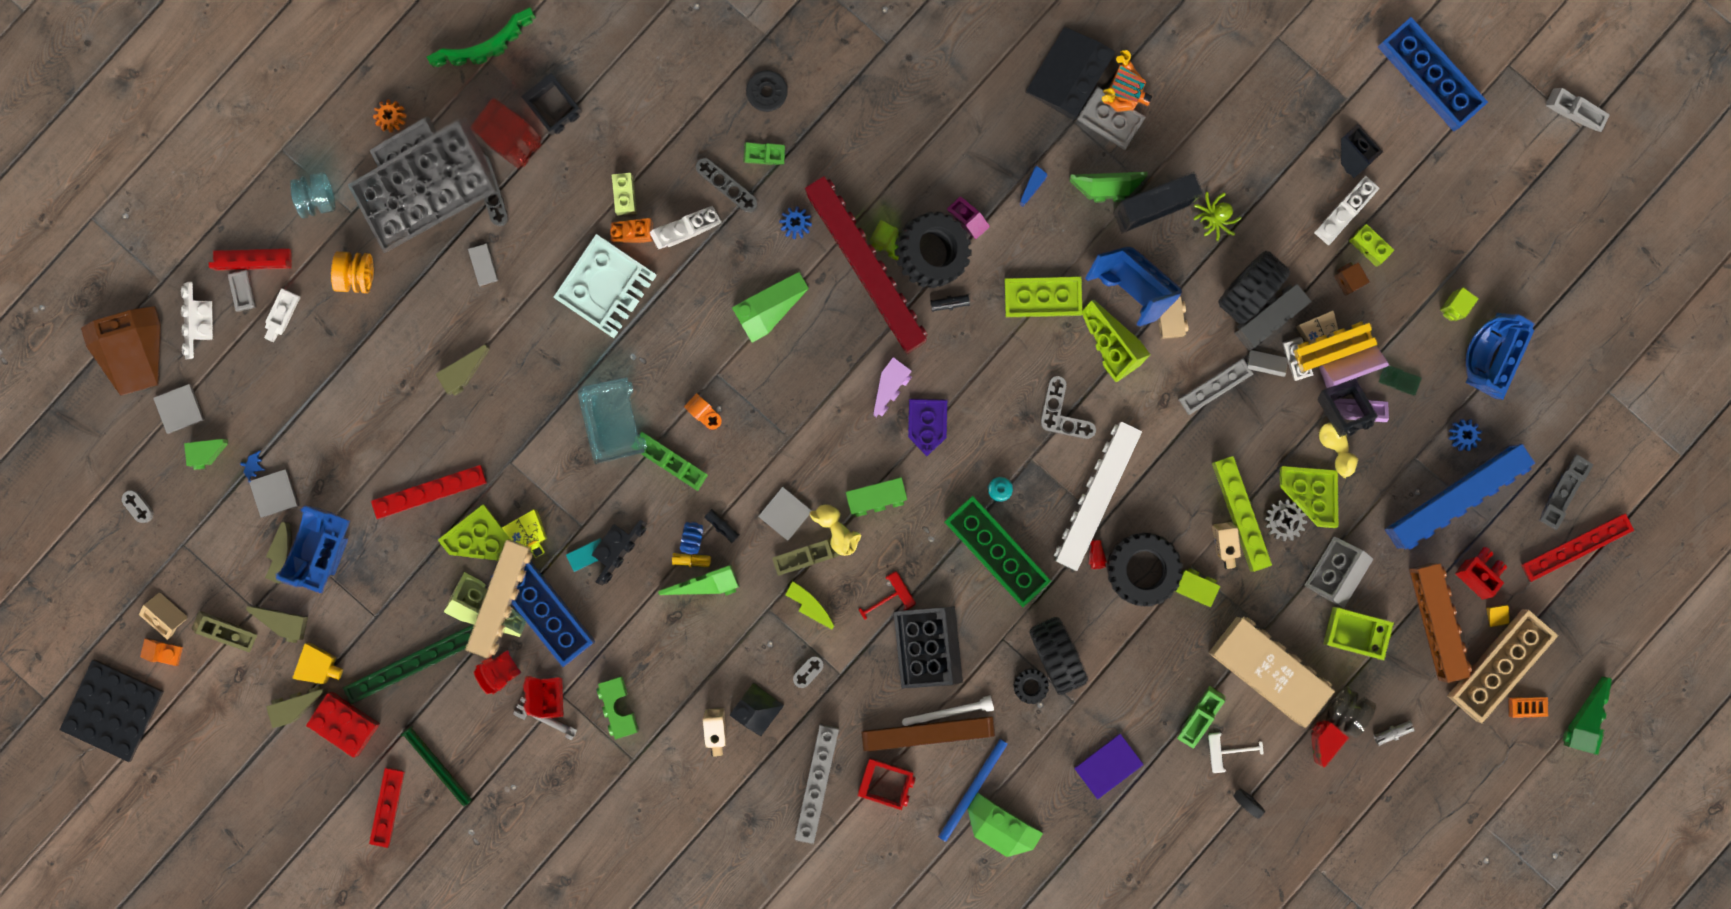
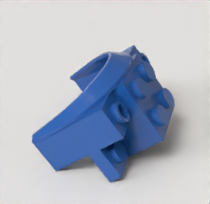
(315, 550)

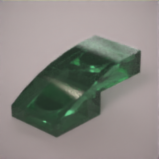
(1400, 380)

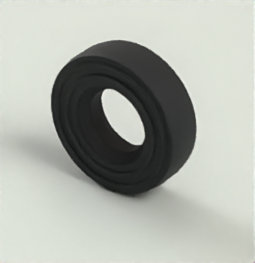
(1249, 803)

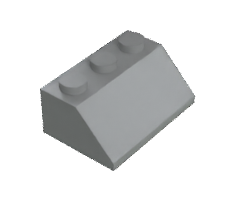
(1339, 572)

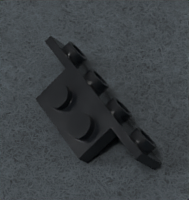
(614, 547)

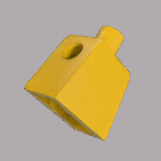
(316, 665)

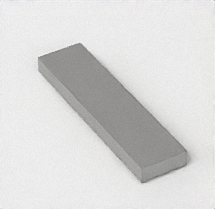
(1215, 386)

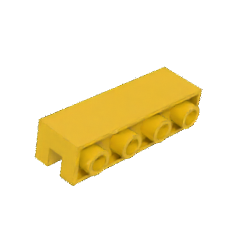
(1334, 347)

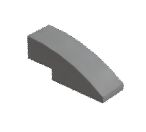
(1577, 109)

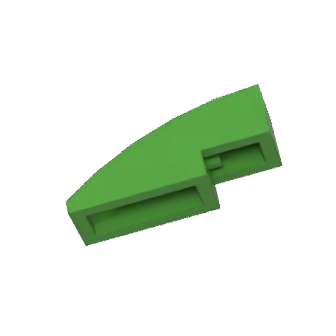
(1201, 717)

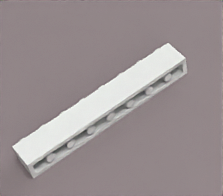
(1098, 495)

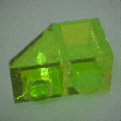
(885, 238)

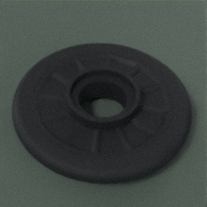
(763, 79)

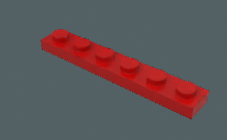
(428, 492)
(1577, 547)

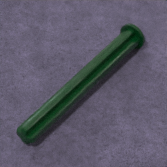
(437, 766)

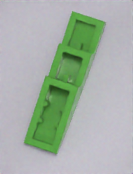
(673, 463)

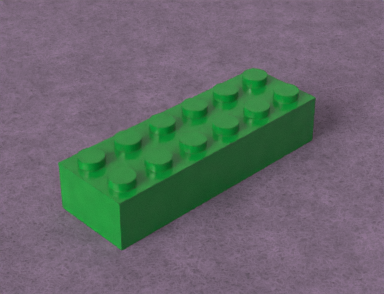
(997, 551)

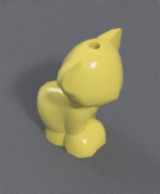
(1345, 462)
(842, 540)

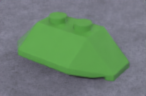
(1107, 185)
(1001, 828)

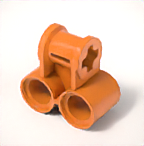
(702, 411)

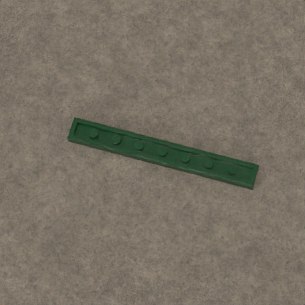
(408, 665)

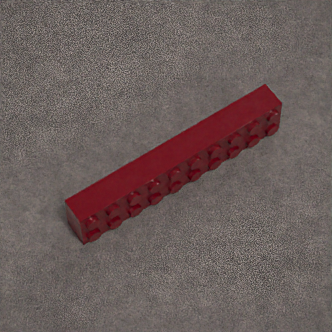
(865, 265)

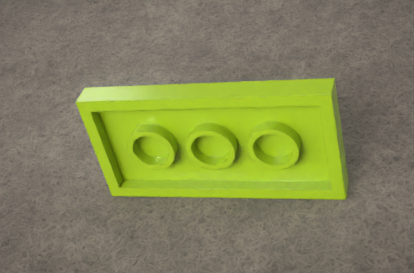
(1043, 297)

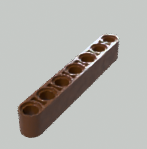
(928, 733)

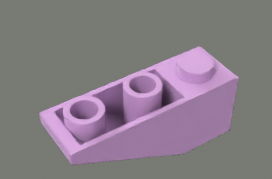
(891, 380)

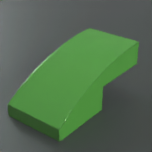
(764, 153)

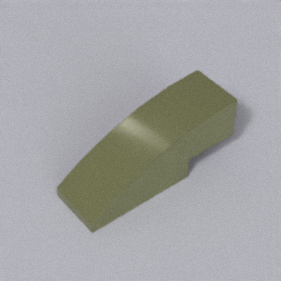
(279, 551)

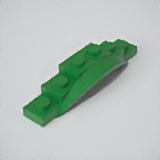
(494, 46)

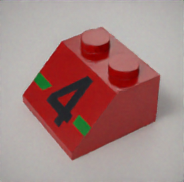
(1326, 742)

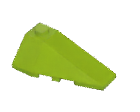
(1118, 346)

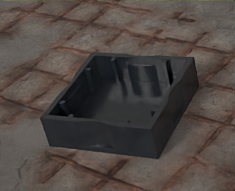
(1158, 202)

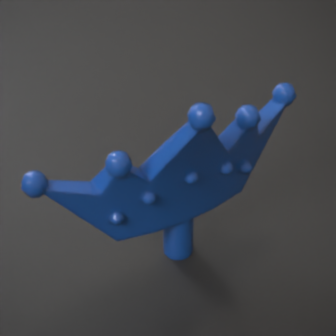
(252, 465)

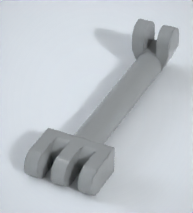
(569, 731)

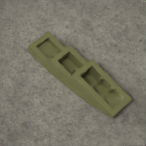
(804, 557)

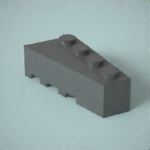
(1273, 316)

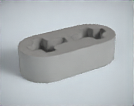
(134, 509)
(812, 674)

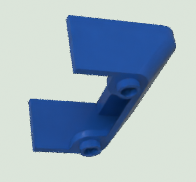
(1139, 279)

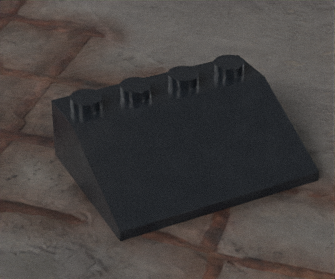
(1070, 72)
(928, 647)

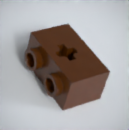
(1351, 278)

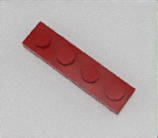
(387, 807)

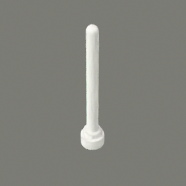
(984, 704)

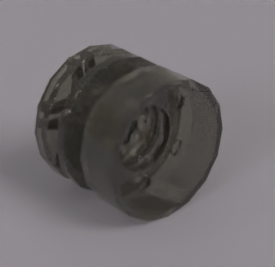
(1354, 714)

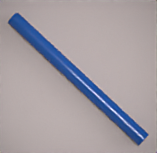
(972, 790)

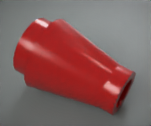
(1097, 557)

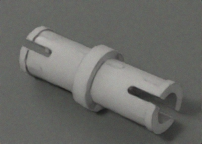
(1393, 733)

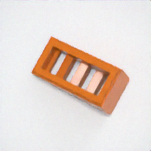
(1513, 707)

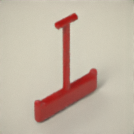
(901, 590)

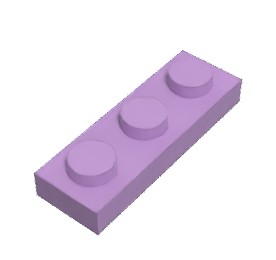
(1350, 410)

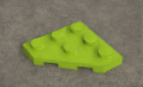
(1313, 492)
(476, 536)

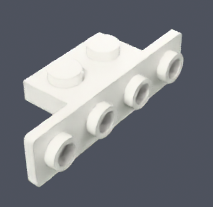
(196, 320)

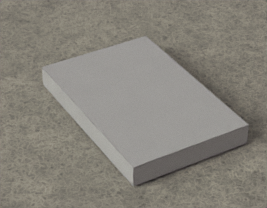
(1113, 125)

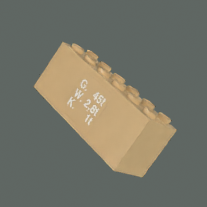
(1272, 671)

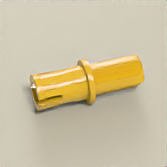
(691, 560)

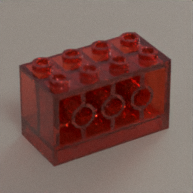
(506, 133)

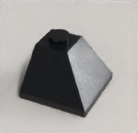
(1358, 151)
(756, 709)

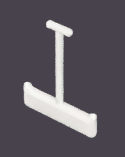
(1216, 752)

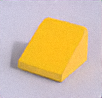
(1498, 615)

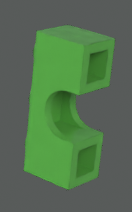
(620, 724)

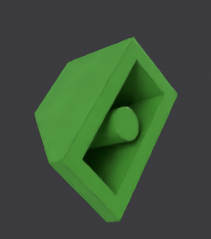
(203, 452)

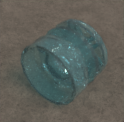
(309, 196)

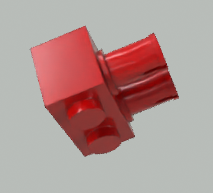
(1479, 577)

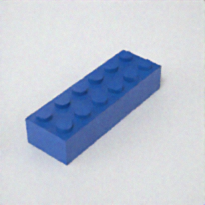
(1432, 74)
(550, 617)

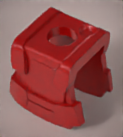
(495, 673)

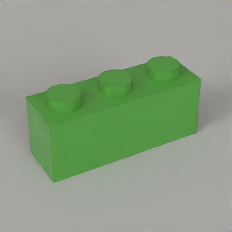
(876, 497)

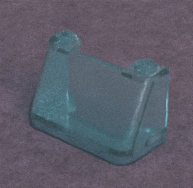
(610, 421)

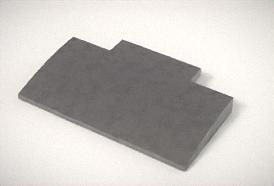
(421, 180)

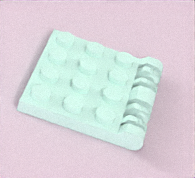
(602, 283)

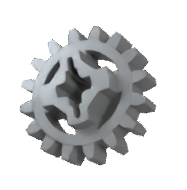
(1287, 528)

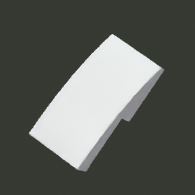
(1289, 346)

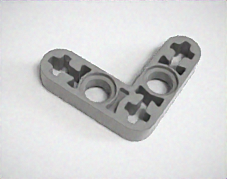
(1059, 420)

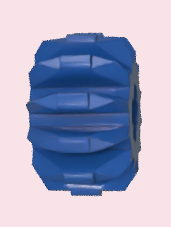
(794, 216)
(1468, 442)
(691, 538)

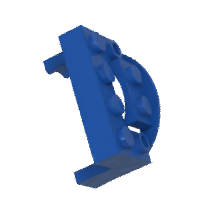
(1515, 334)

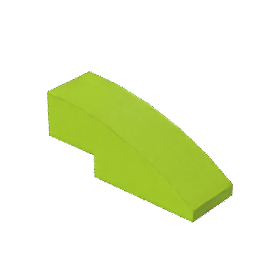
(810, 605)

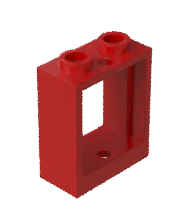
(904, 798)

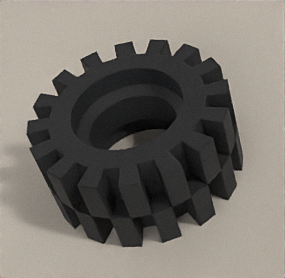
(1019, 686)

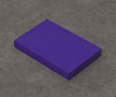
(1108, 766)

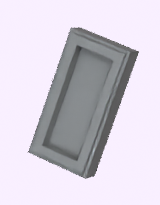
(483, 265)
(241, 290)
(1267, 363)

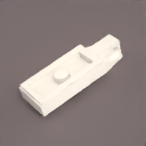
(280, 314)

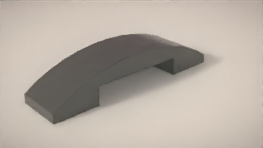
(1564, 491)

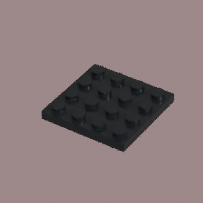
(111, 710)

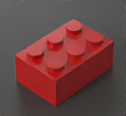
(343, 724)

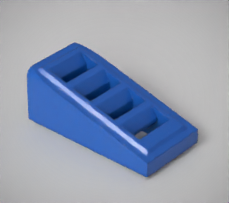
(1036, 179)

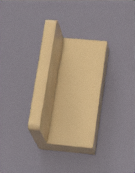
(162, 615)

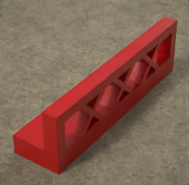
(251, 259)

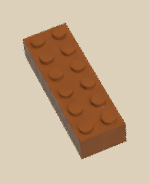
(1440, 622)

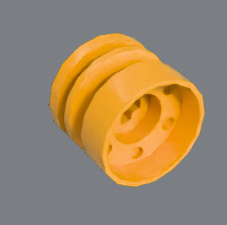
(351, 271)

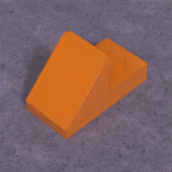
(161, 652)

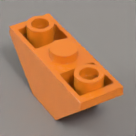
(632, 231)

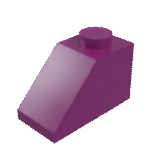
(969, 217)

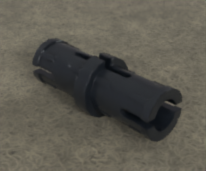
(936, 305)
(721, 526)

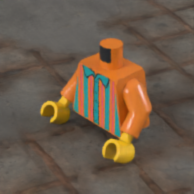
(1126, 86)

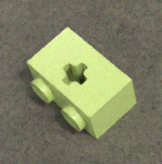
(624, 194)

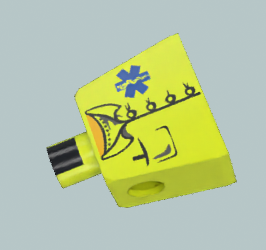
(528, 531)

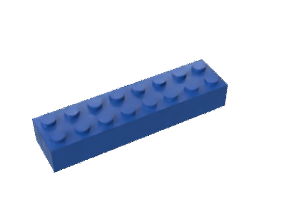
(1459, 496)

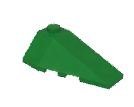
(1585, 729)

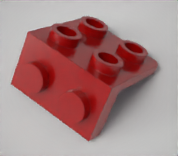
(543, 697)

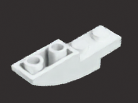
(1346, 210)
(685, 228)

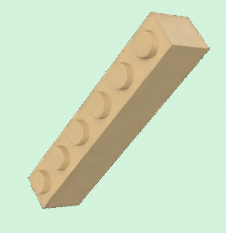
(499, 598)

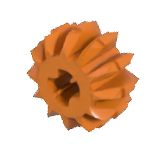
(396, 114)

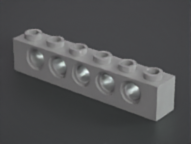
(816, 783)

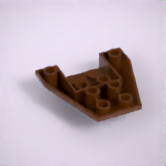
(127, 348)

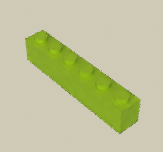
(1242, 514)

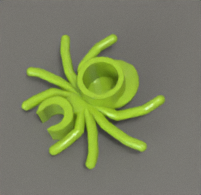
(1216, 215)

